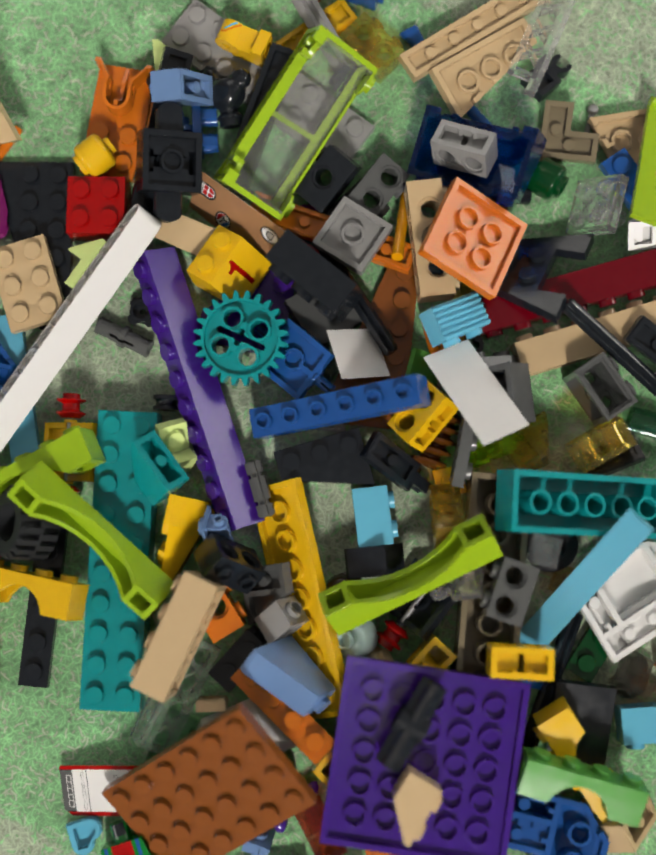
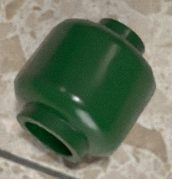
(548, 179)

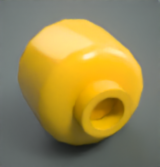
(94, 155)

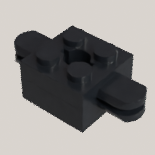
(168, 162)

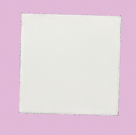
(357, 354)

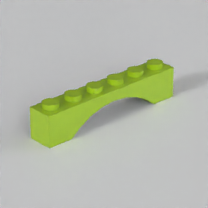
(71, 453)
(49, 498)
(360, 601)

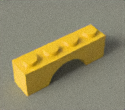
(57, 597)
(562, 731)

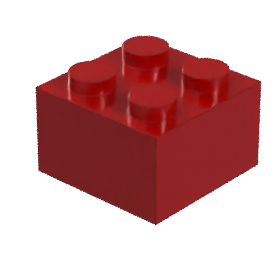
(95, 206)

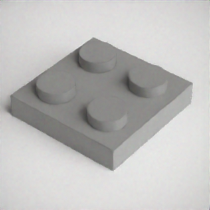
(352, 235)

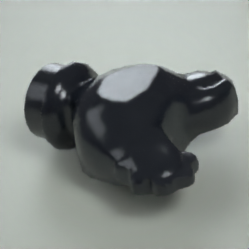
(229, 95)

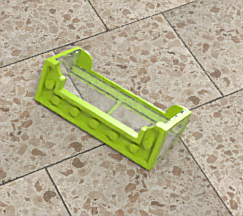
(295, 121)

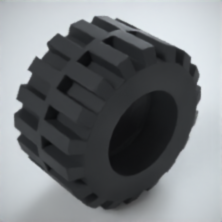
(23, 535)

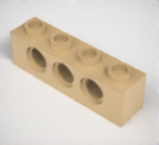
(417, 196)

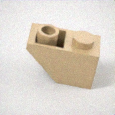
(414, 800)

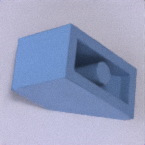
(181, 87)

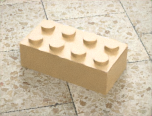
(177, 636)

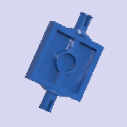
(303, 363)

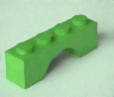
(545, 774)

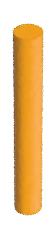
(400, 231)

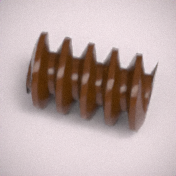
(432, 455)

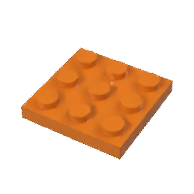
(472, 238)

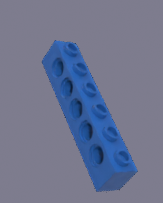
(340, 406)

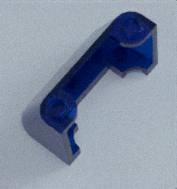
(511, 173)

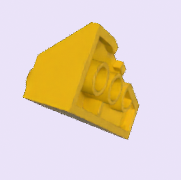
(182, 533)

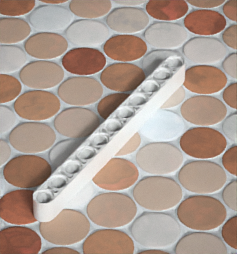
(74, 318)

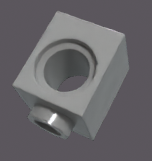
(281, 619)

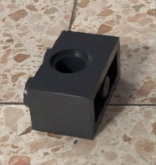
(342, 170)

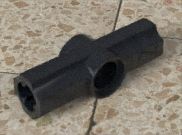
(410, 724)

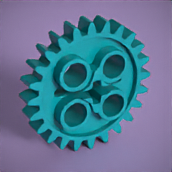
(252, 314)

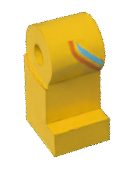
(244, 41)

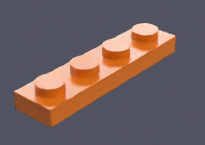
(300, 730)

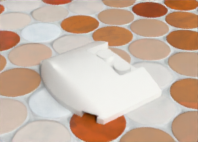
(625, 606)

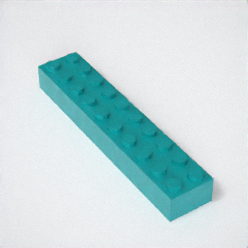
(112, 629)

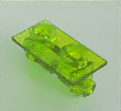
(494, 450)

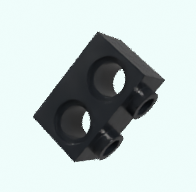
(229, 563)

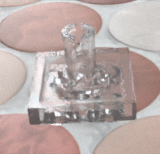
(603, 205)

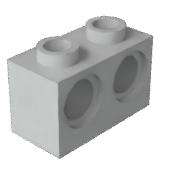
(464, 148)

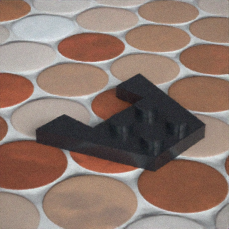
(531, 268)

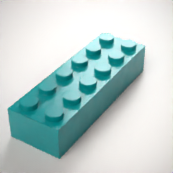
(570, 502)

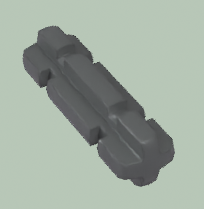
(259, 488)

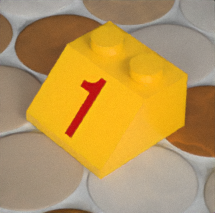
(228, 265)

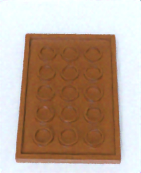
(211, 789)

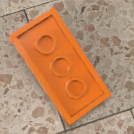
(119, 112)

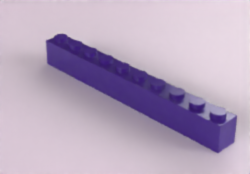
(197, 392)

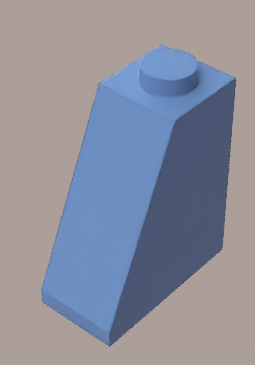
(289, 675)

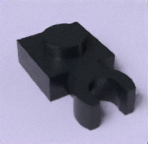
(551, 78)

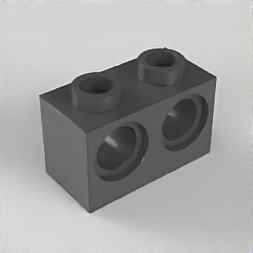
(372, 185)
(517, 593)

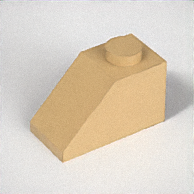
(625, 837)

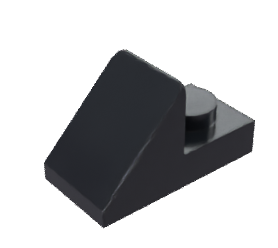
(374, 560)

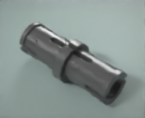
(124, 336)

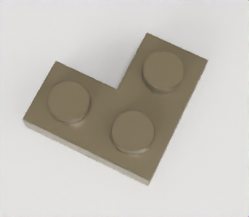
(562, 142)

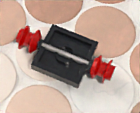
(419, 615)

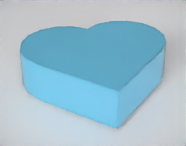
(84, 833)

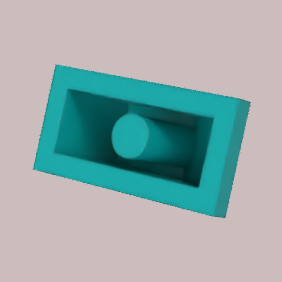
(156, 468)

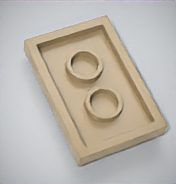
(29, 284)

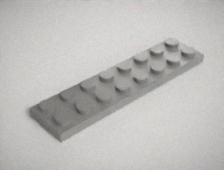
(196, 35)

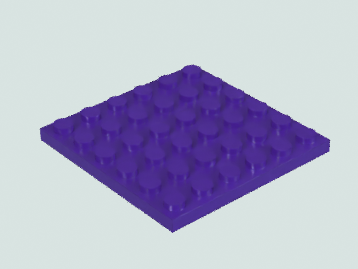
(468, 750)

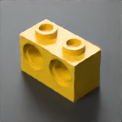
(422, 425)
(520, 661)

